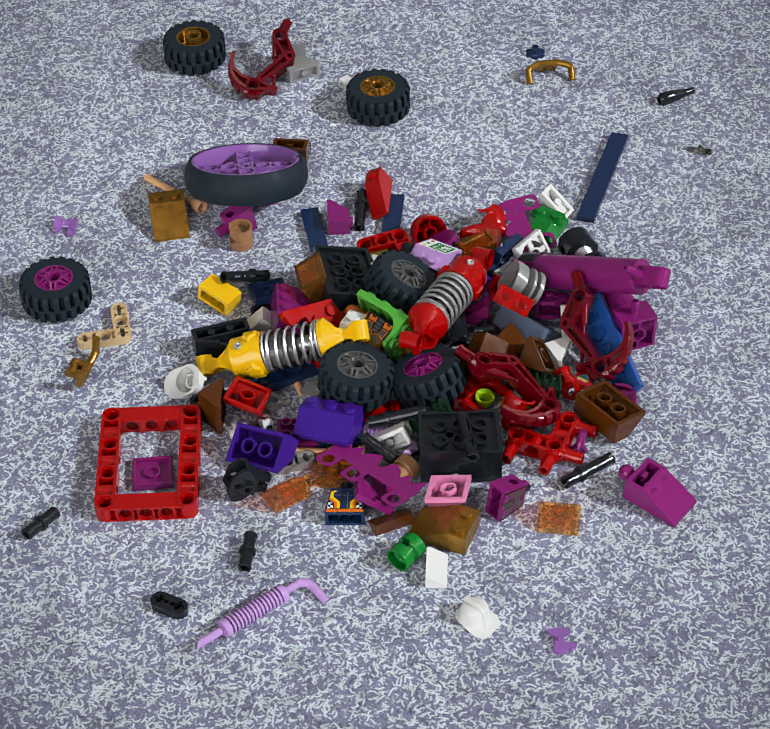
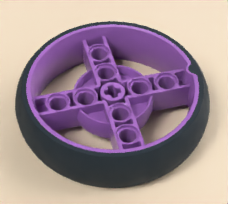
(246, 174)

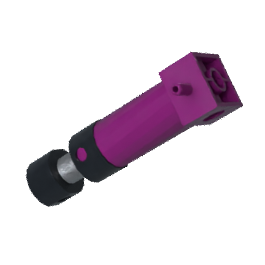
(622, 306)

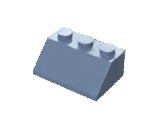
(526, 326)

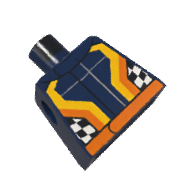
(343, 507)

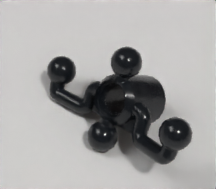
(464, 334)

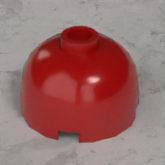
(425, 227)

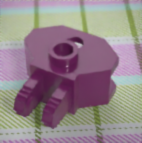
(549, 304)

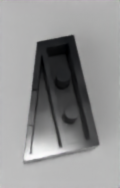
(215, 338)

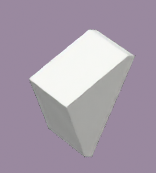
(260, 320)
(559, 350)

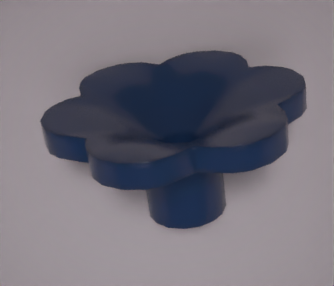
(535, 52)

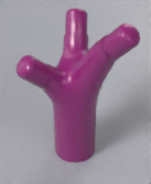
(580, 443)

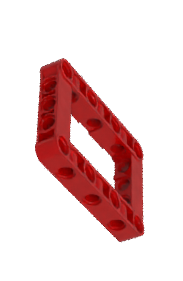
(148, 506)

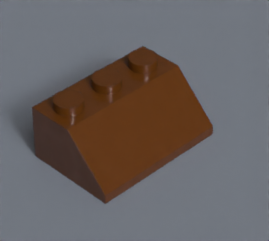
(609, 410)

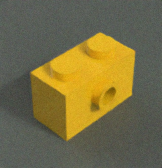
(219, 295)

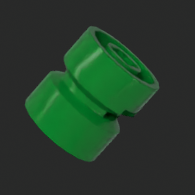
(406, 551)

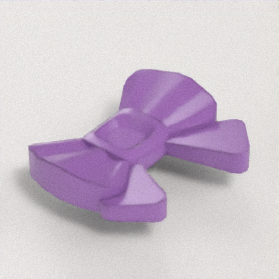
(60, 223)
(560, 645)

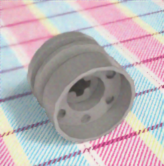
(524, 280)

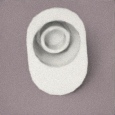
(184, 381)
(477, 617)

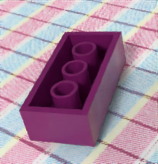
(283, 299)

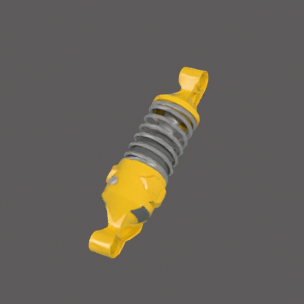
(262, 352)

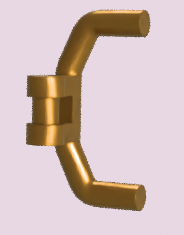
(549, 64)
(85, 366)

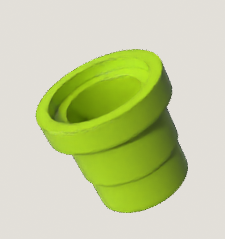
(484, 397)

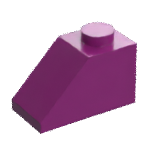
(338, 219)

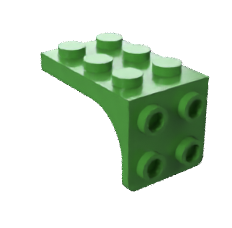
(393, 316)

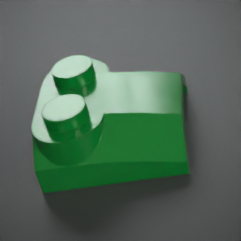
(548, 221)

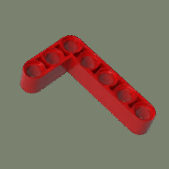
(387, 240)

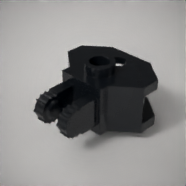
(245, 481)

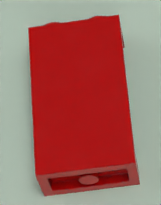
(509, 297)

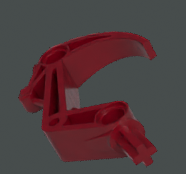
(282, 56)
(574, 323)
(509, 367)

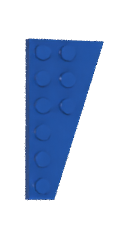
(607, 338)

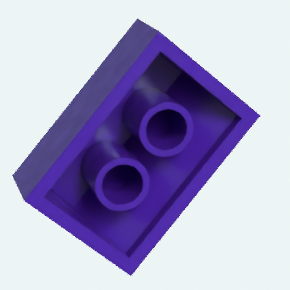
(328, 421)
(262, 447)

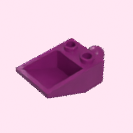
(656, 491)

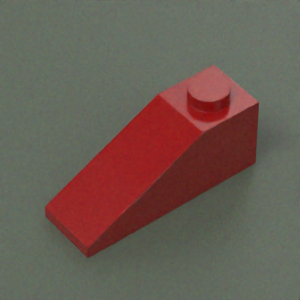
(378, 190)

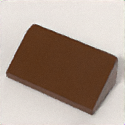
(391, 522)

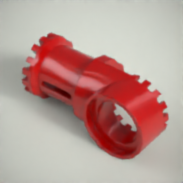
(568, 382)

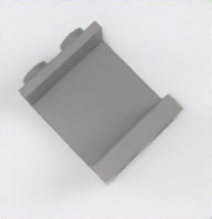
(302, 67)

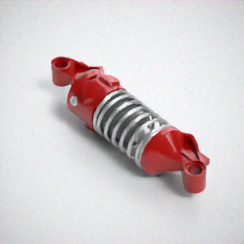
(447, 297)

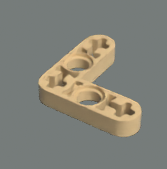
(113, 334)

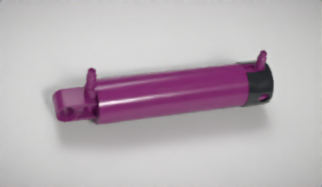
(599, 273)

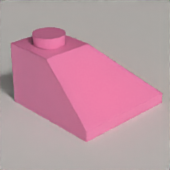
(447, 490)

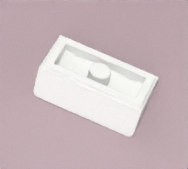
(394, 436)
(436, 569)

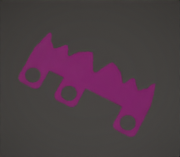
(519, 223)
(369, 464)

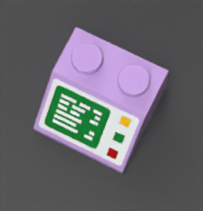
(435, 254)

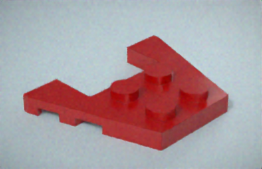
(322, 309)

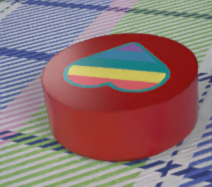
(584, 379)

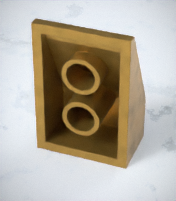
(168, 215)
(447, 526)

